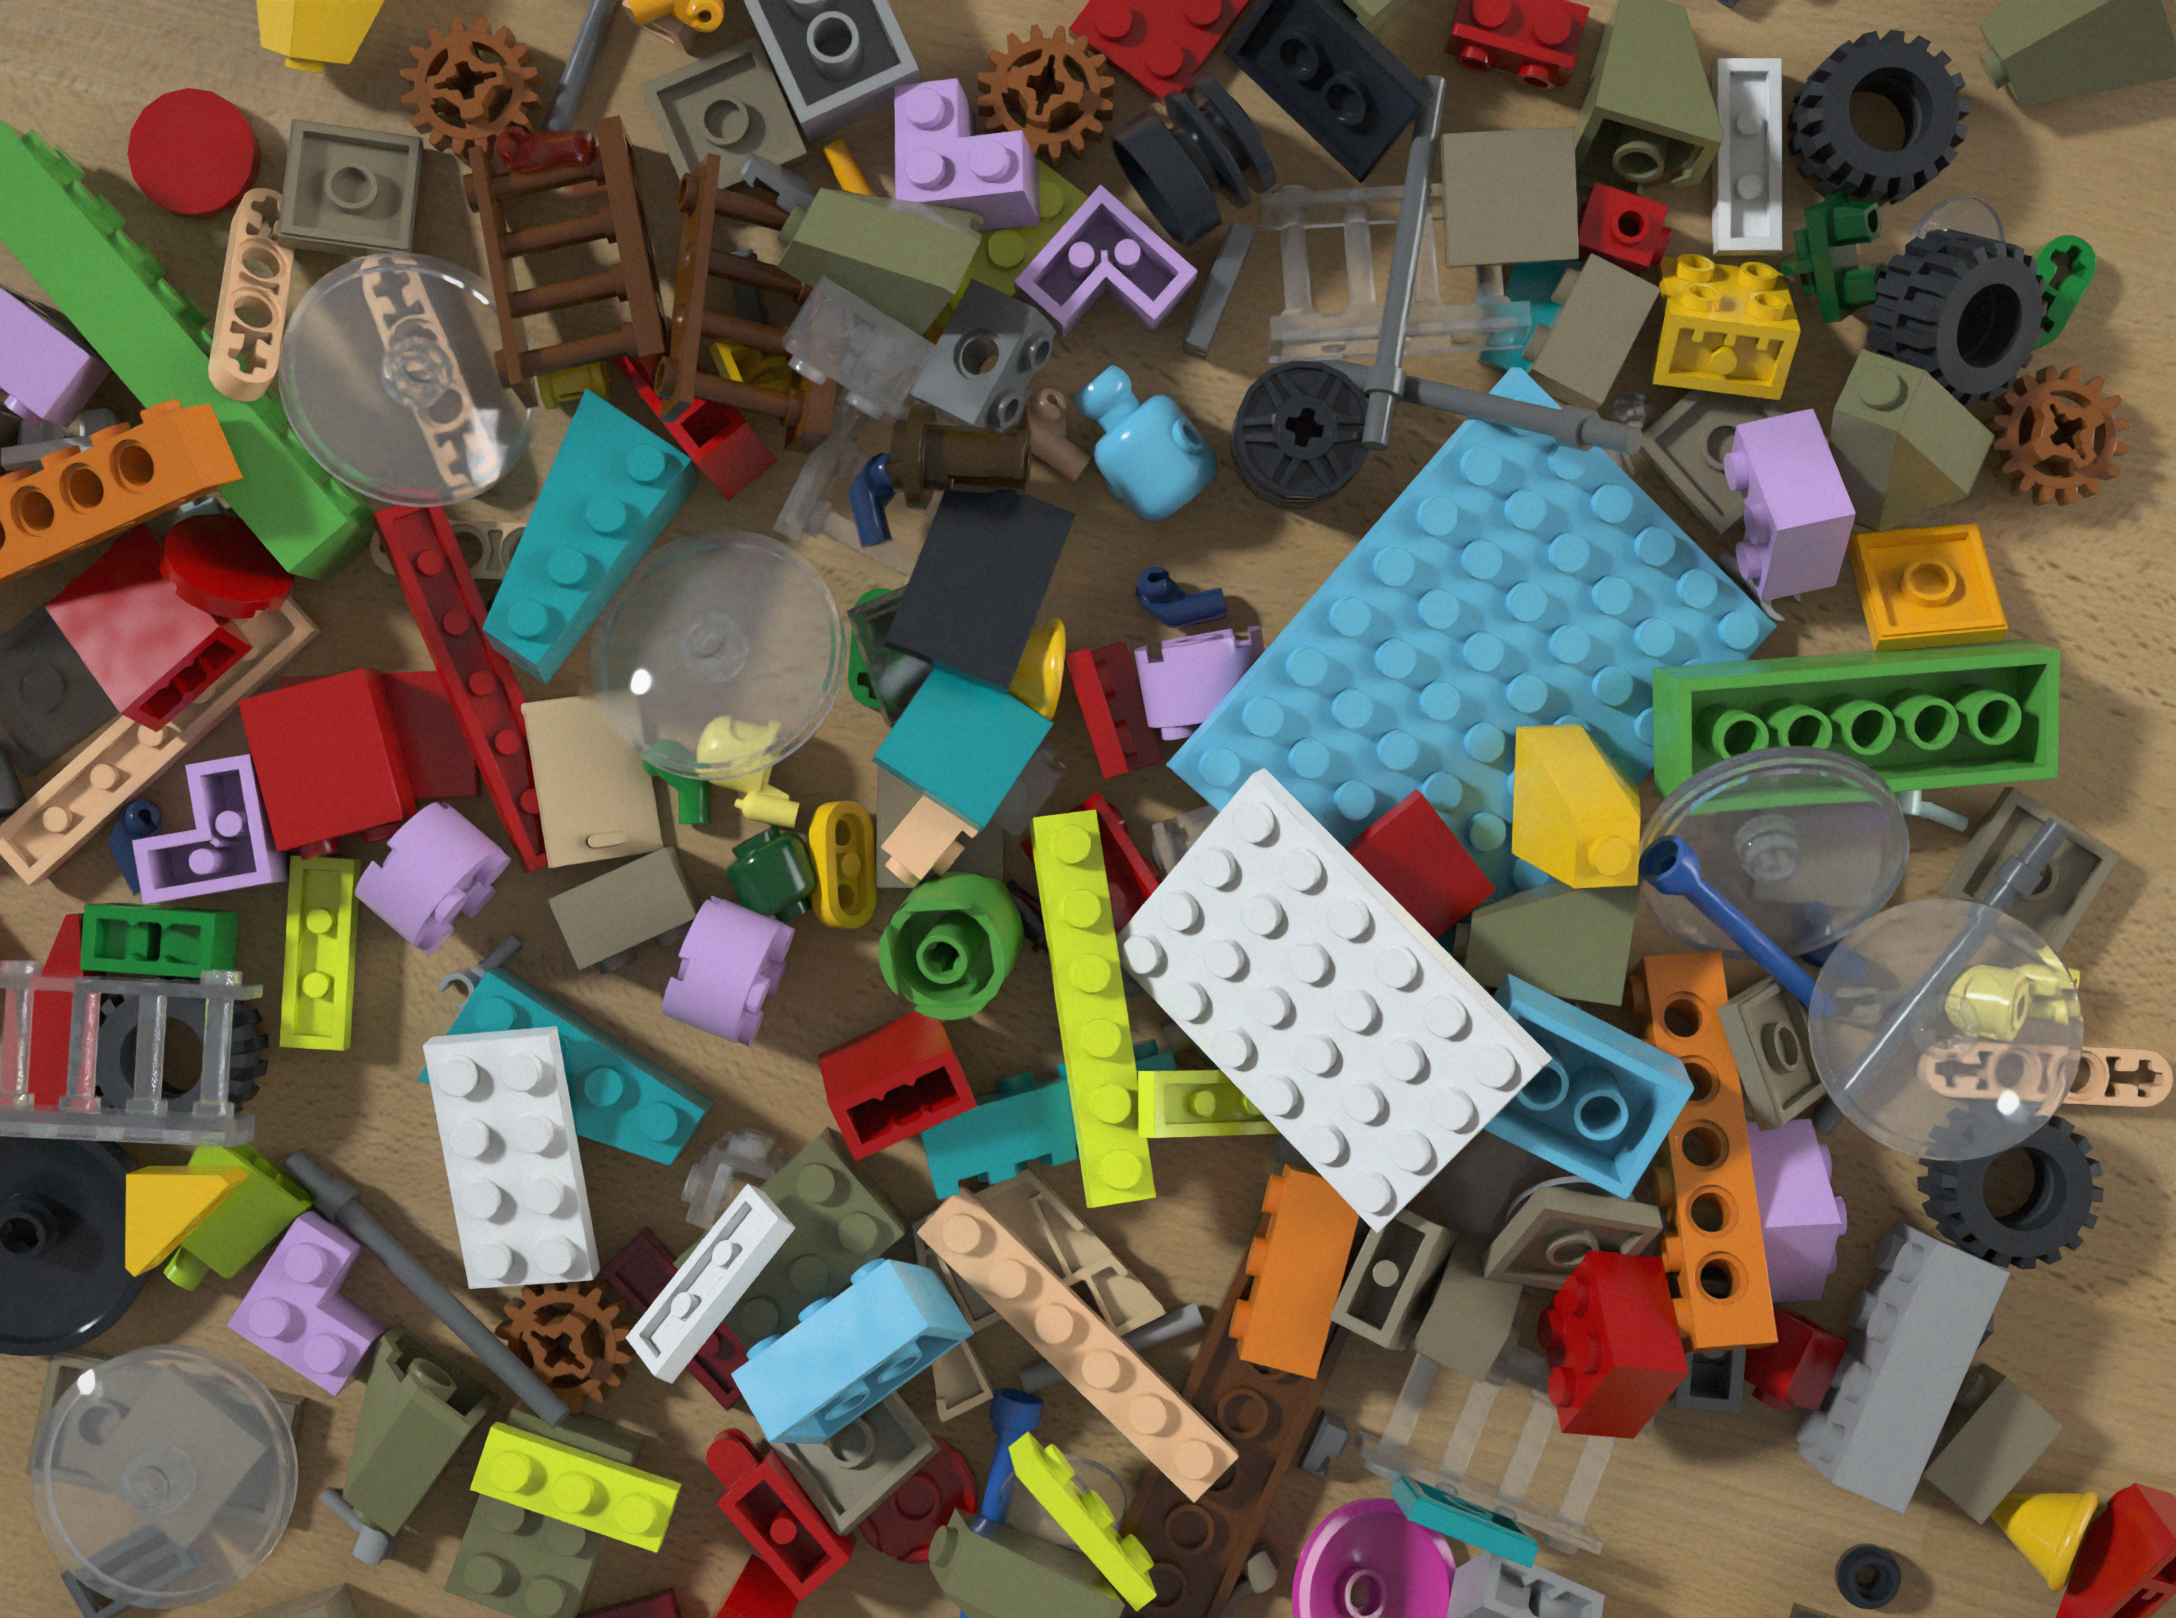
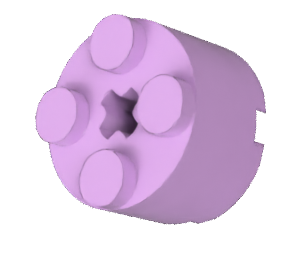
(1193, 677)
(432, 876)
(728, 970)

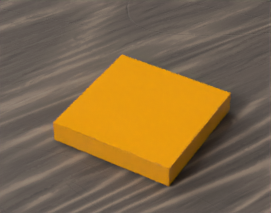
(1926, 587)

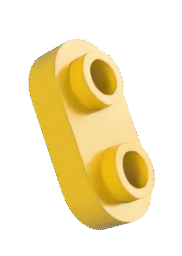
(844, 864)

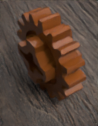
(447, 89)
(1069, 104)
(2040, 417)
(587, 1352)

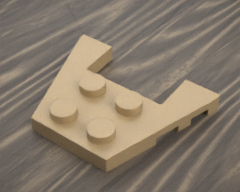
(1065, 1247)

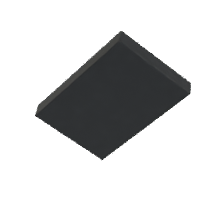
(1330, 78)
(980, 584)

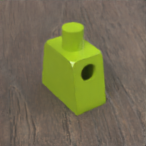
(244, 1223)

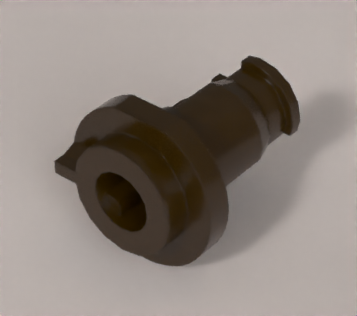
(954, 458)

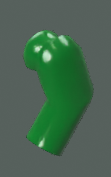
(692, 795)

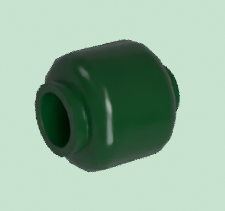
(773, 874)

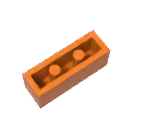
(1295, 1273)

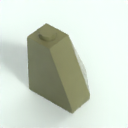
(2076, 47)
(1646, 104)
(884, 250)
(1902, 442)
(1553, 939)
(410, 1428)
(1016, 1575)

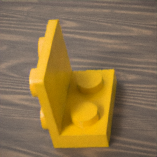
(1724, 327)

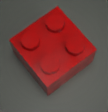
(1611, 1345)

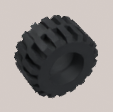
(1913, 83)
(1960, 312)
(118, 1050)
(2046, 1220)

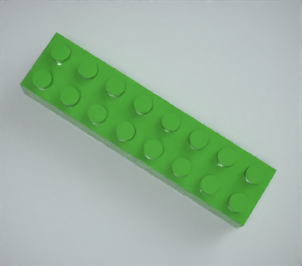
(164, 351)

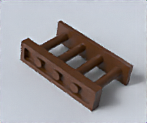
(630, 280)
(805, 405)

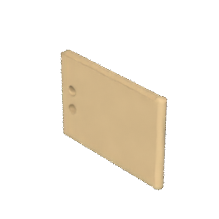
(588, 784)

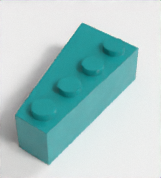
(587, 533)
(611, 1087)
(1015, 1126)

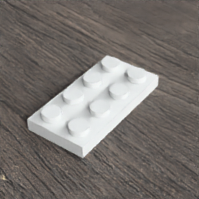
(512, 1157)

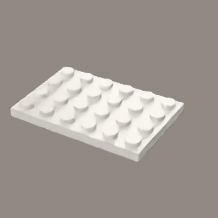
(1326, 1001)

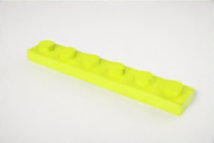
(1091, 1008)

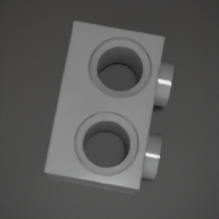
(1505, 1589)

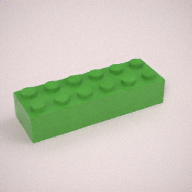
(1904, 713)

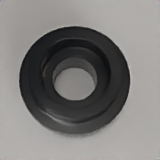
(1880, 1589)

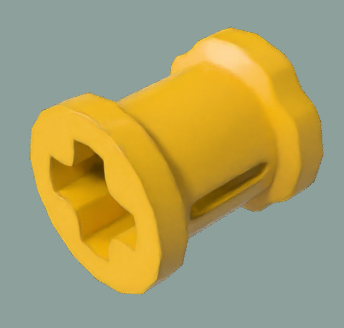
(571, 384)

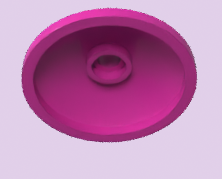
(1389, 1559)

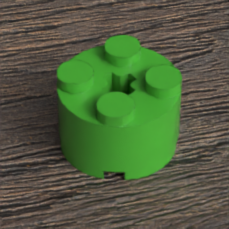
(952, 944)

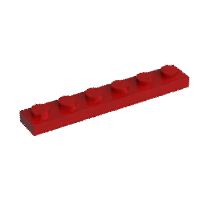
(471, 671)

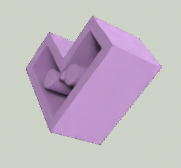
(951, 166)
(1110, 253)
(44, 362)
(1794, 505)
(230, 843)
(1796, 1209)
(298, 1309)

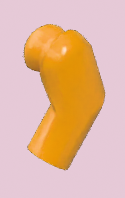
(698, 14)

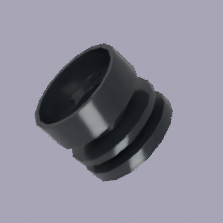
(1203, 152)
(1266, 451)

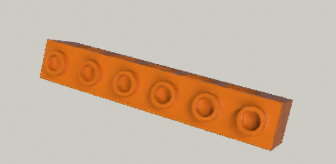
(111, 486)
(1746, 1315)

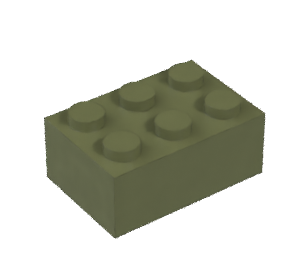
(839, 1227)
(527, 1559)

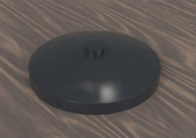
(62, 1243)

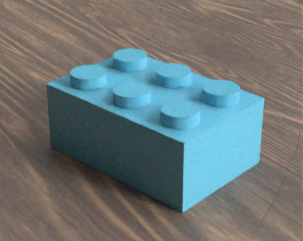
(1598, 1100)
(850, 1352)

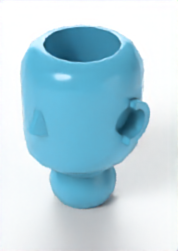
(1148, 449)

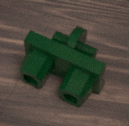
(1829, 257)

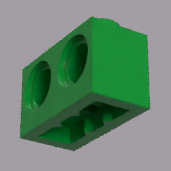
(158, 939)

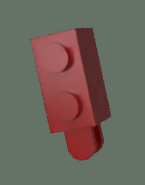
(776, 1513)

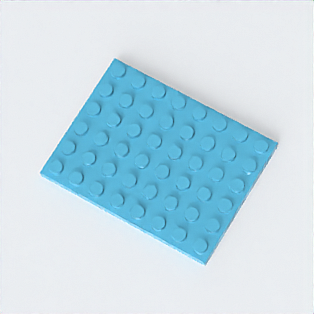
(1479, 603)

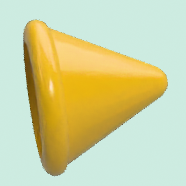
(1041, 668)
(2048, 1529)

